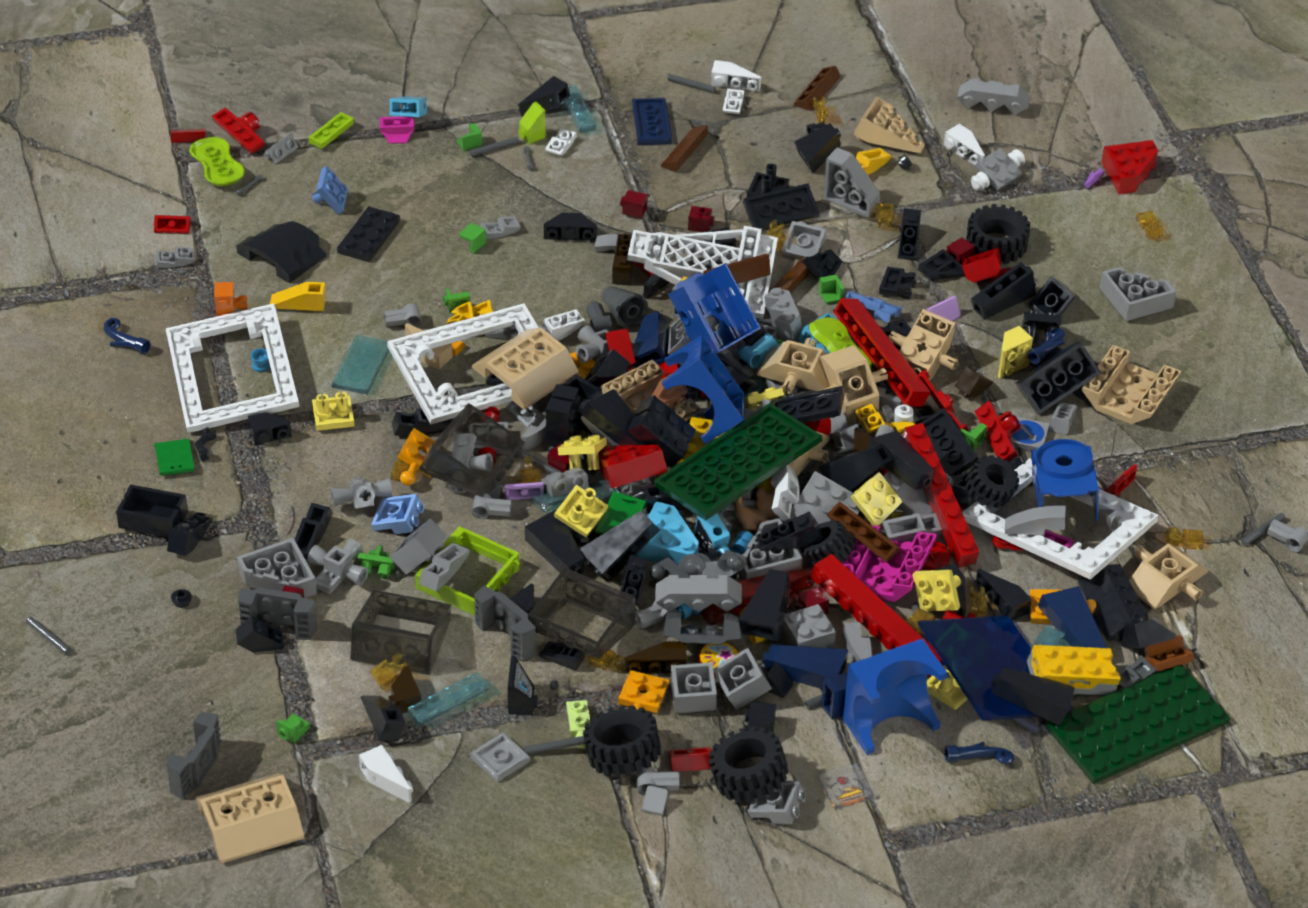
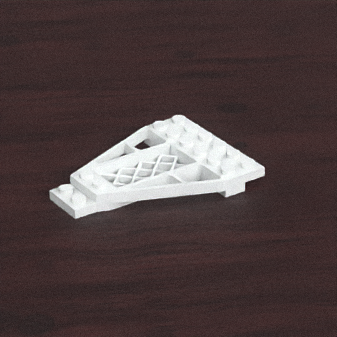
(651, 250)

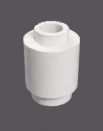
(903, 413)

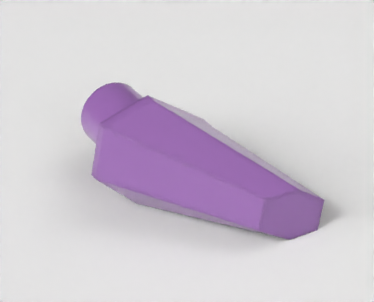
(1093, 177)

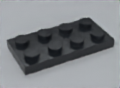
(781, 205)
(368, 234)
(813, 405)
(949, 444)

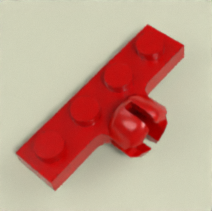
(240, 129)
(999, 430)

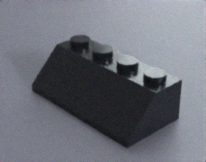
(1058, 377)
(1114, 600)

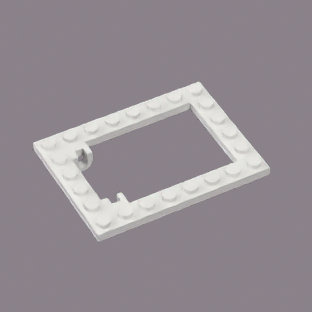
(187, 339)
(409, 351)
(1131, 520)

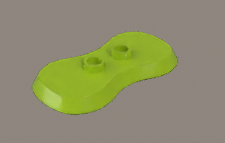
(217, 161)
(833, 335)

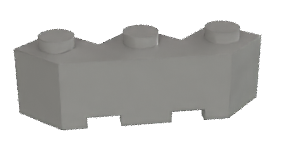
(993, 95)
(783, 314)
(841, 433)
(698, 592)

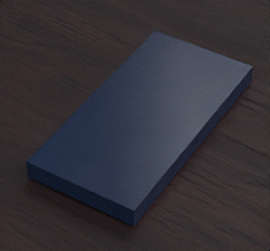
(651, 121)

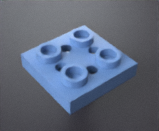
(331, 190)

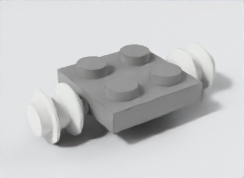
(998, 169)

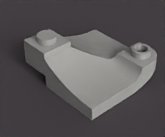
(913, 500)

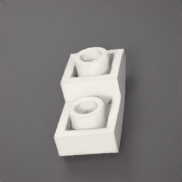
(733, 101)
(562, 142)

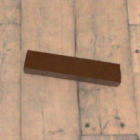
(818, 87)
(685, 148)
(749, 268)
(793, 277)
(864, 532)

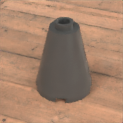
(625, 306)

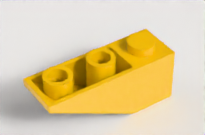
(301, 297)

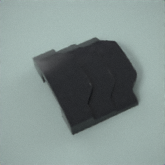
(286, 245)

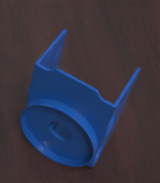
(711, 296)
(1064, 470)

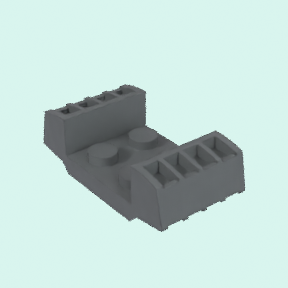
(279, 608)
(497, 608)
(710, 634)
(190, 772)

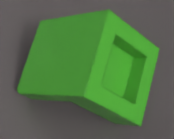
(471, 140)
(475, 235)
(831, 289)

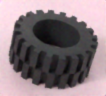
(1002, 221)
(620, 726)
(751, 781)

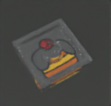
(845, 786)

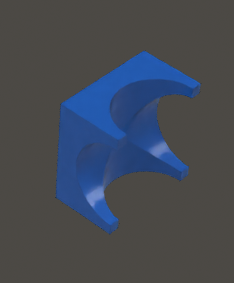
(707, 372)
(890, 687)

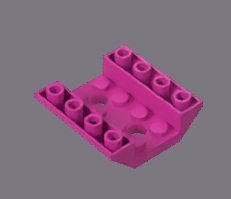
(896, 573)

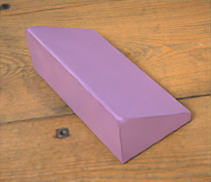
(947, 309)
(523, 490)

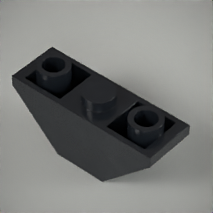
(570, 227)

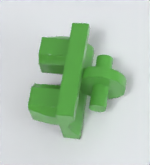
(378, 560)

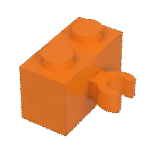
(225, 299)

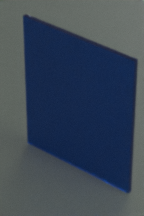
(973, 654)

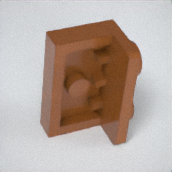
(1168, 654)

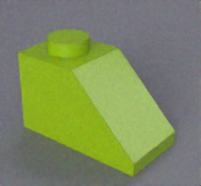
(533, 125)

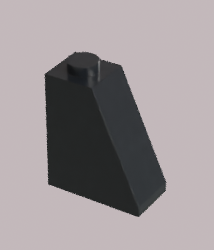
(818, 146)

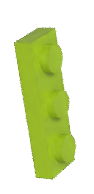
(331, 130)

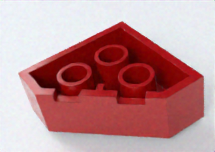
(1129, 164)
(630, 463)

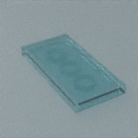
(361, 365)
(547, 503)

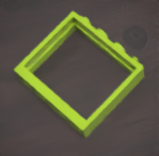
(485, 547)

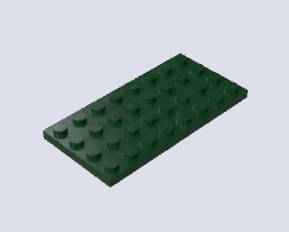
(737, 461)
(1137, 723)

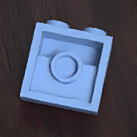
(398, 513)

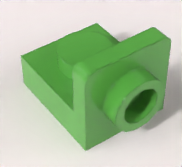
(454, 300)
(975, 436)
(292, 728)

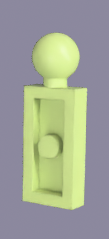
(577, 717)

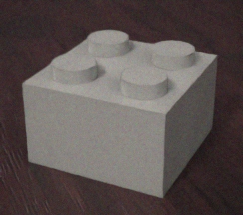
(419, 547)
(808, 628)
(742, 679)
(693, 687)

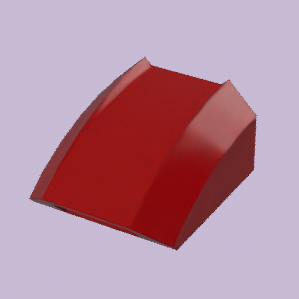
(982, 265)

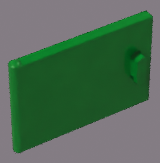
(174, 457)
(619, 510)

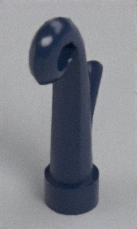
(1056, 339)
(139, 344)
(955, 753)

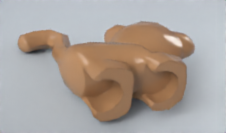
(750, 518)

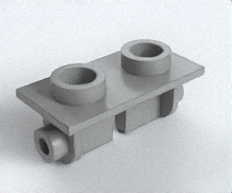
(281, 148)

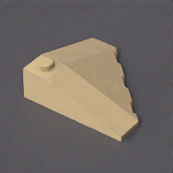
(885, 128)

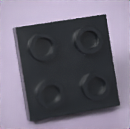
(767, 182)
(1046, 322)

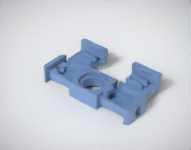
(882, 310)

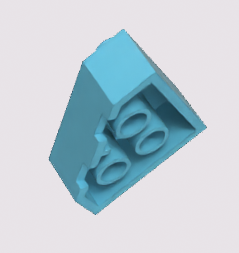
(672, 540)

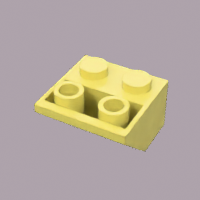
(1014, 351)

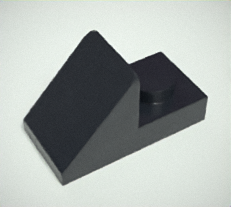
(778, 680)

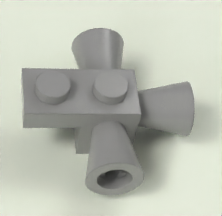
(596, 344)
(463, 452)
(361, 492)
(337, 565)

